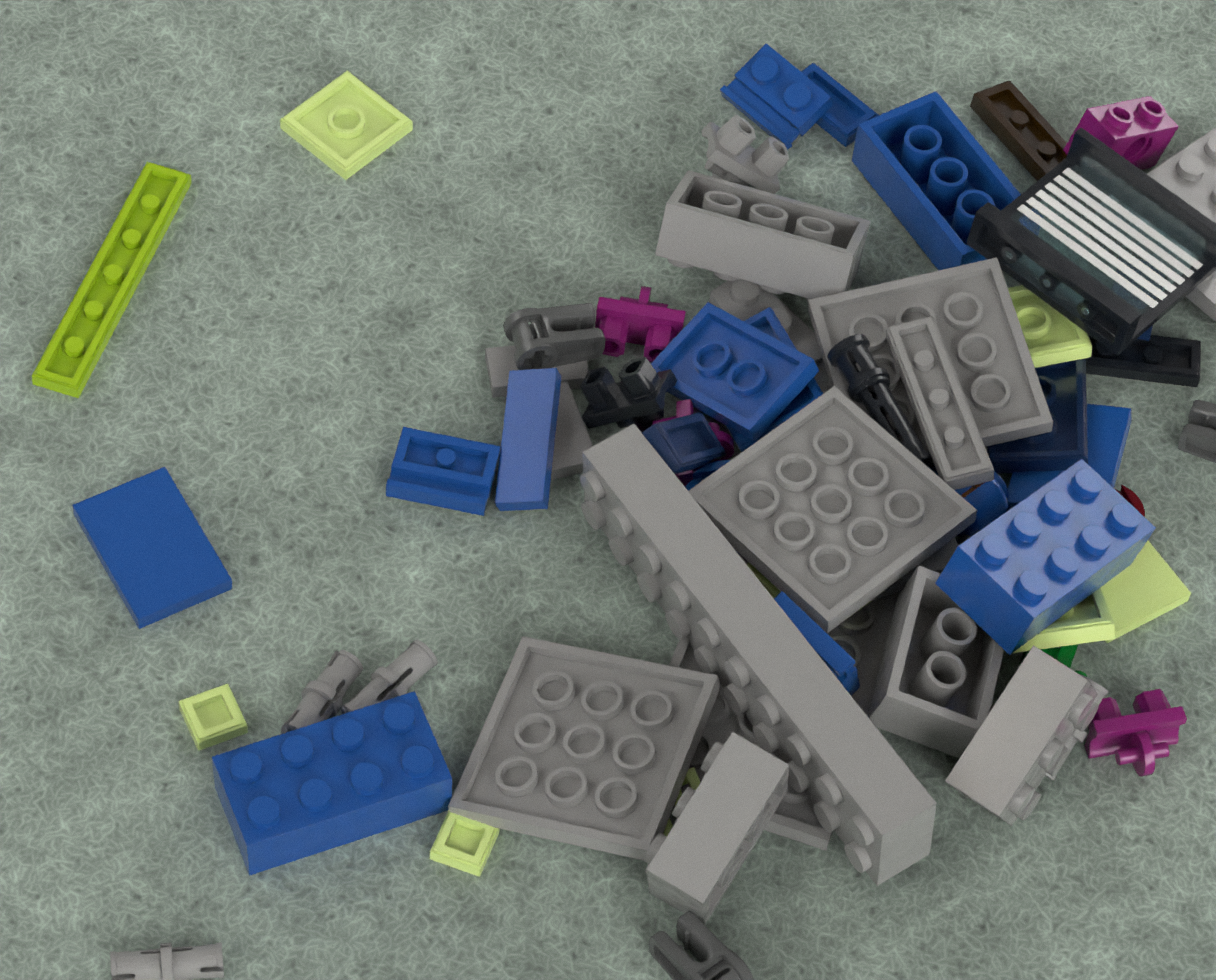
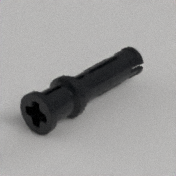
(873, 383)

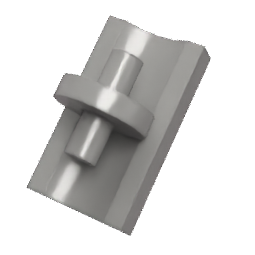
(736, 161)

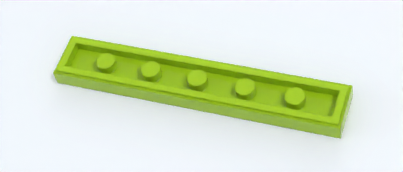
(111, 280)

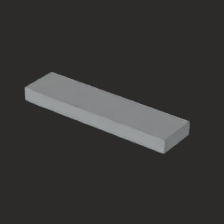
(939, 403)

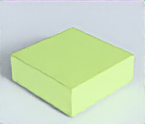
(213, 717)
(464, 843)

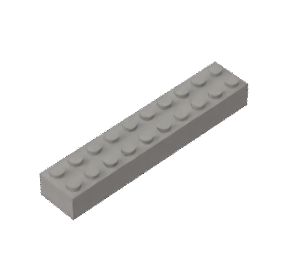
(759, 656)

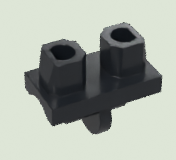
(634, 400)

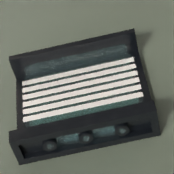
(1100, 243)

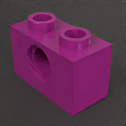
(1132, 128)

